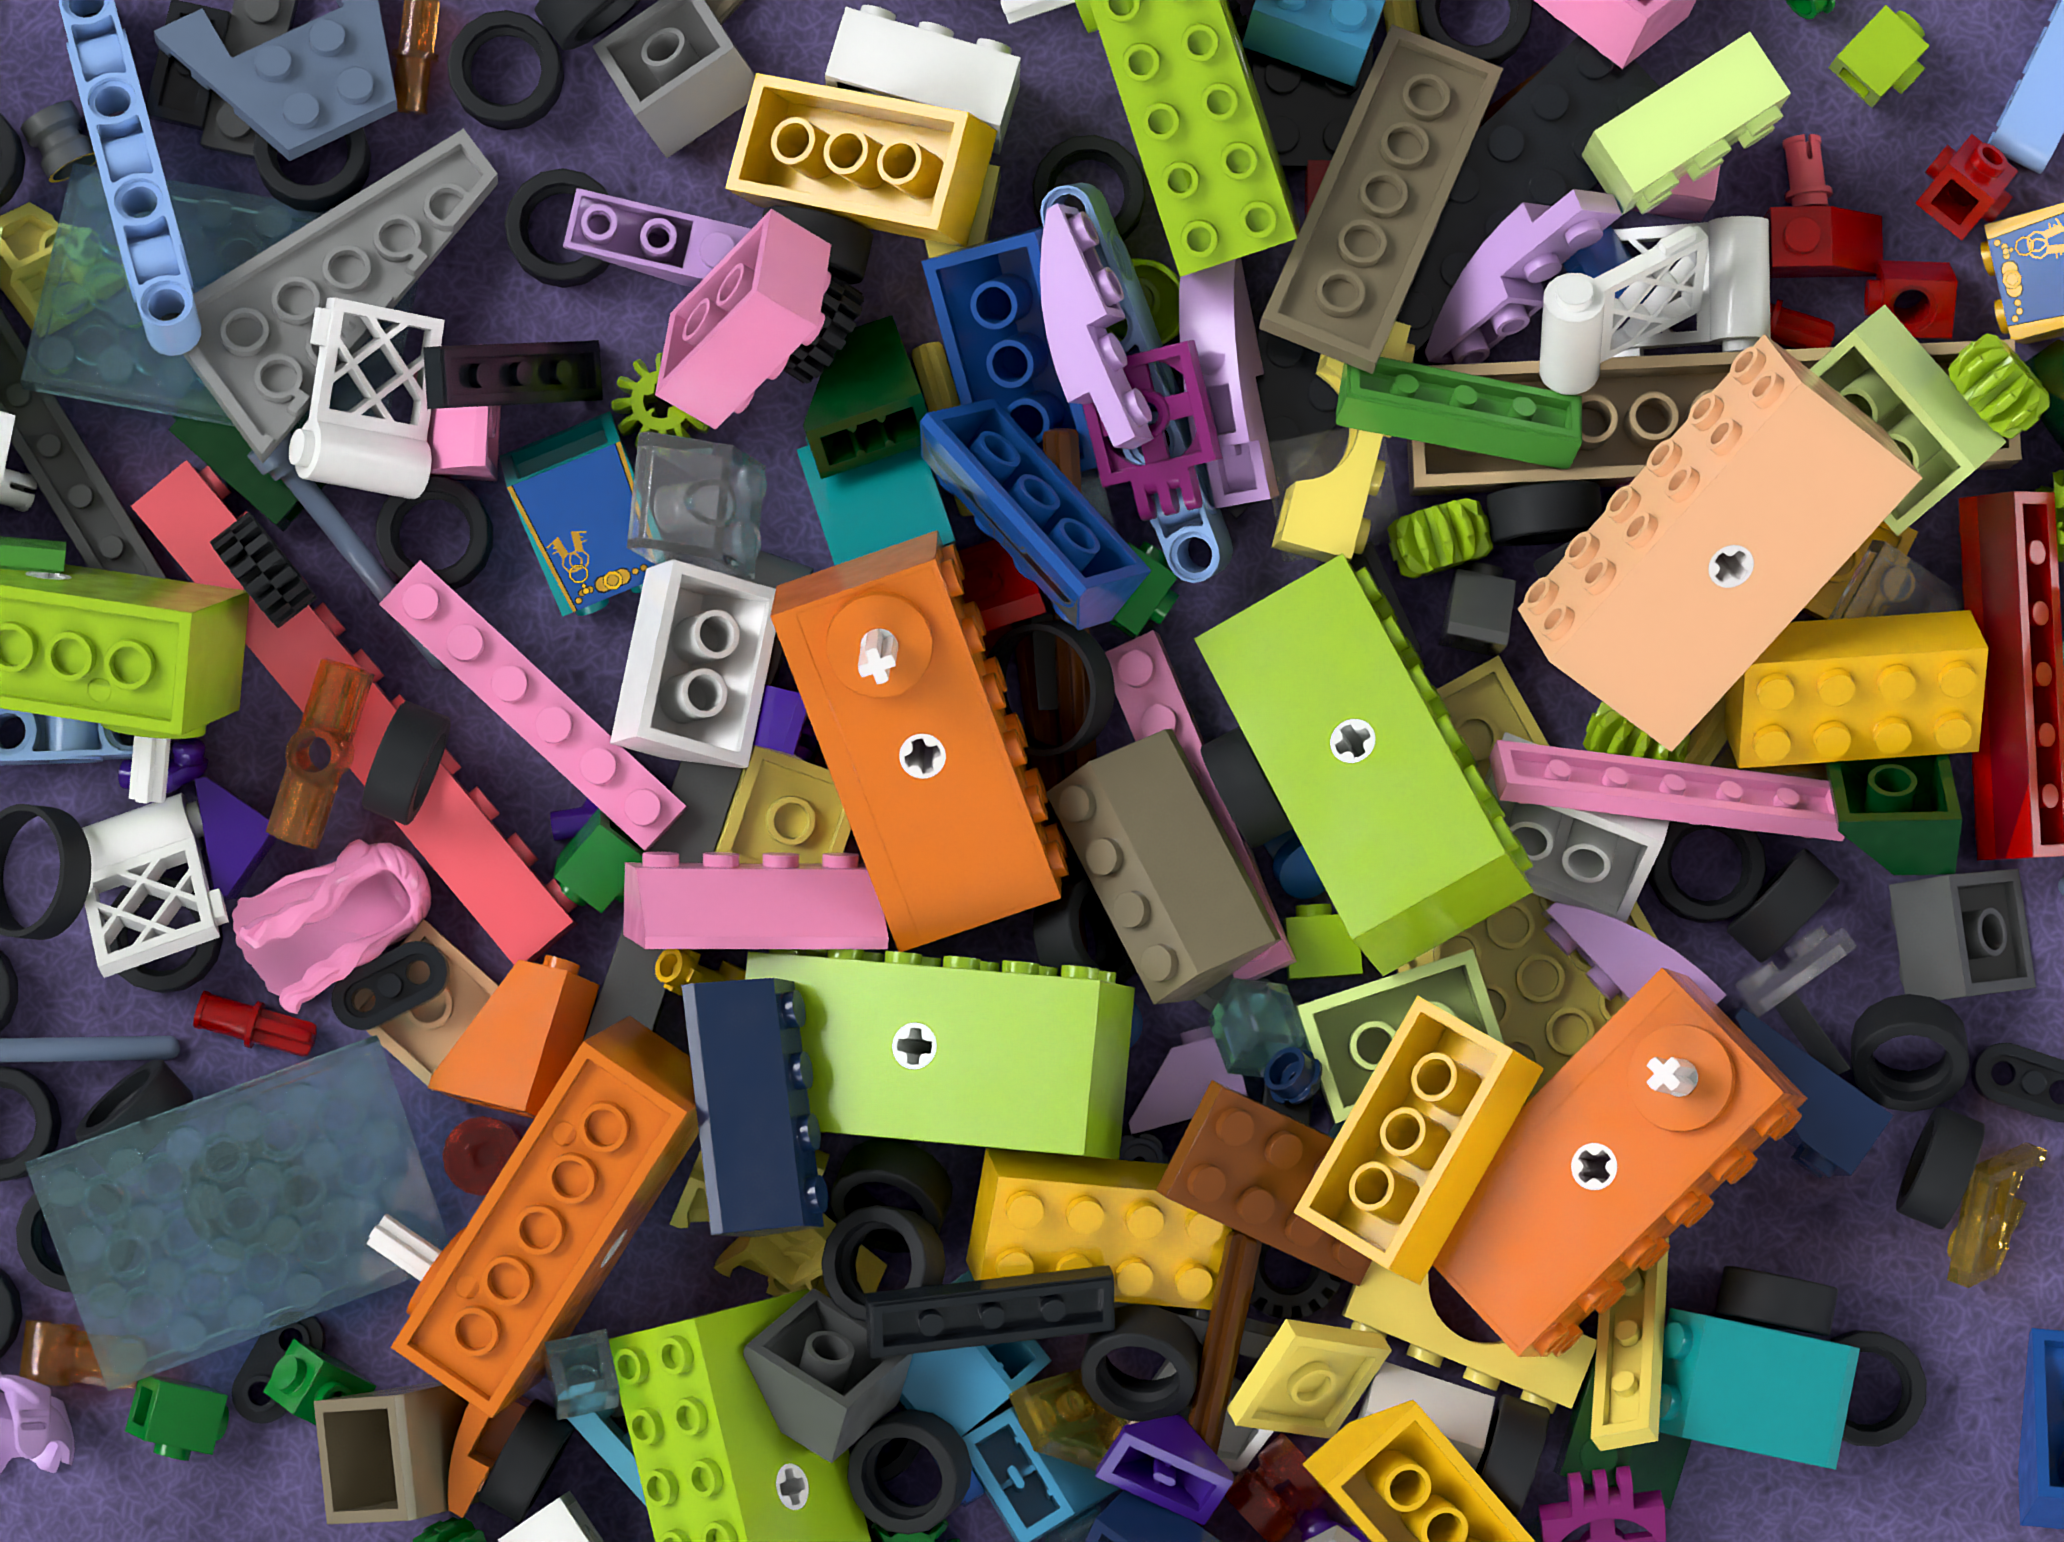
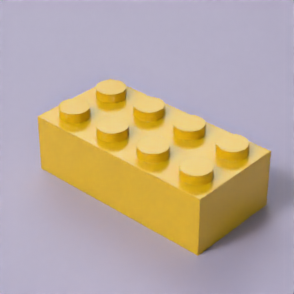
(862, 158)
(1861, 691)
(1418, 1140)
(1093, 1212)

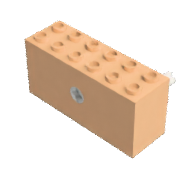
(1717, 543)

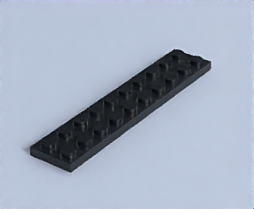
(1518, 156)

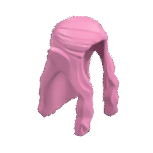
(331, 919)

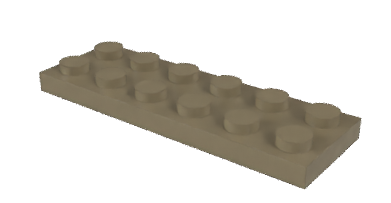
(1381, 199)

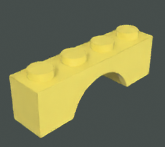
(1326, 513)
(1404, 1310)

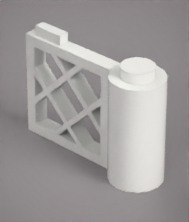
(1734, 287)
(1584, 315)
(359, 448)
(135, 853)

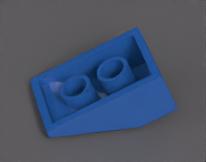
(2043, 1432)

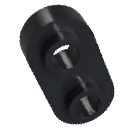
(390, 982)
(2029, 1084)
(261, 1363)

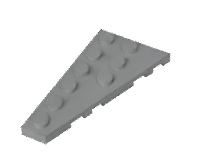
(365, 251)

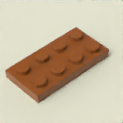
(1250, 1173)

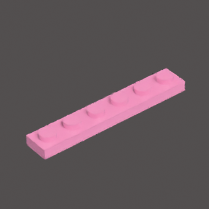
(1156, 702)
(533, 706)
(1663, 790)

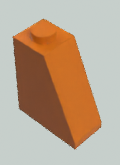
(520, 1039)

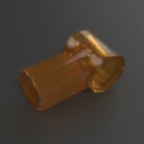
(59, 1355)

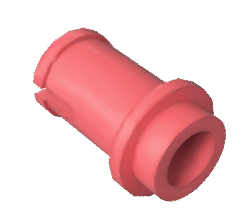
(1805, 171)

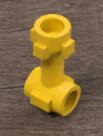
(681, 967)

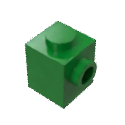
(1152, 597)
(594, 863)
(310, 1376)
(177, 1416)

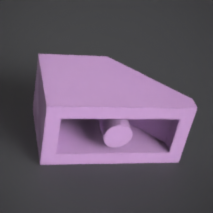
(1183, 1082)

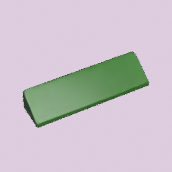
(1462, 412)

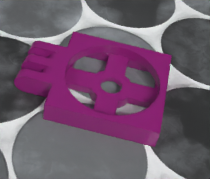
(1161, 471)
(1601, 1507)

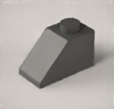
(1478, 610)

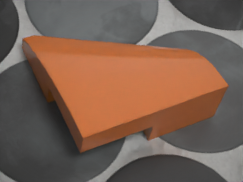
(477, 1449)

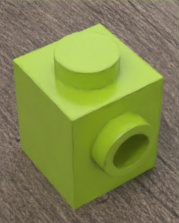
(1882, 56)
(1320, 945)

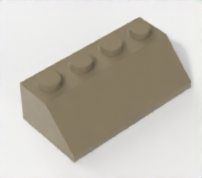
(1163, 867)

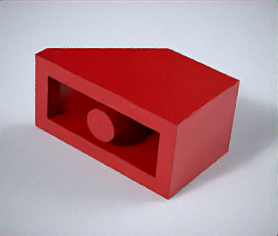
(1823, 242)

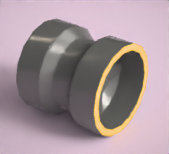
(59, 140)

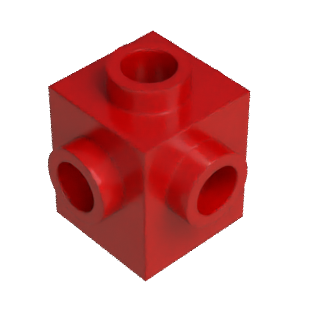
(1967, 186)

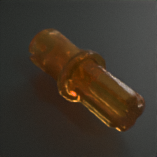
(415, 55)

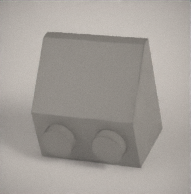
(677, 71)

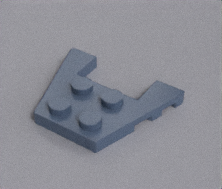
(300, 84)

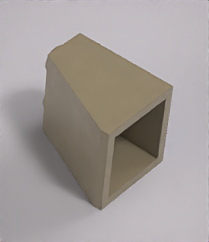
(388, 1452)

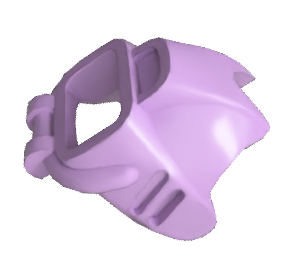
(33, 1425)

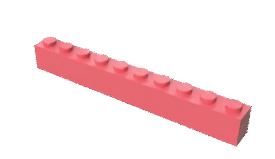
(452, 826)

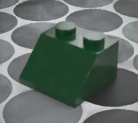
(1899, 811)
(1651, 1464)

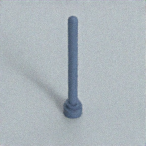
(335, 528)
(88, 1048)

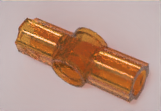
(305, 790)

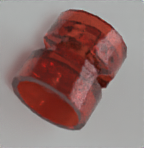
(479, 1152)
(1257, 1501)

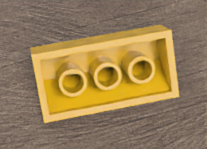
(1409, 1482)

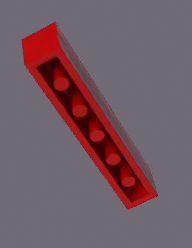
(2016, 603)

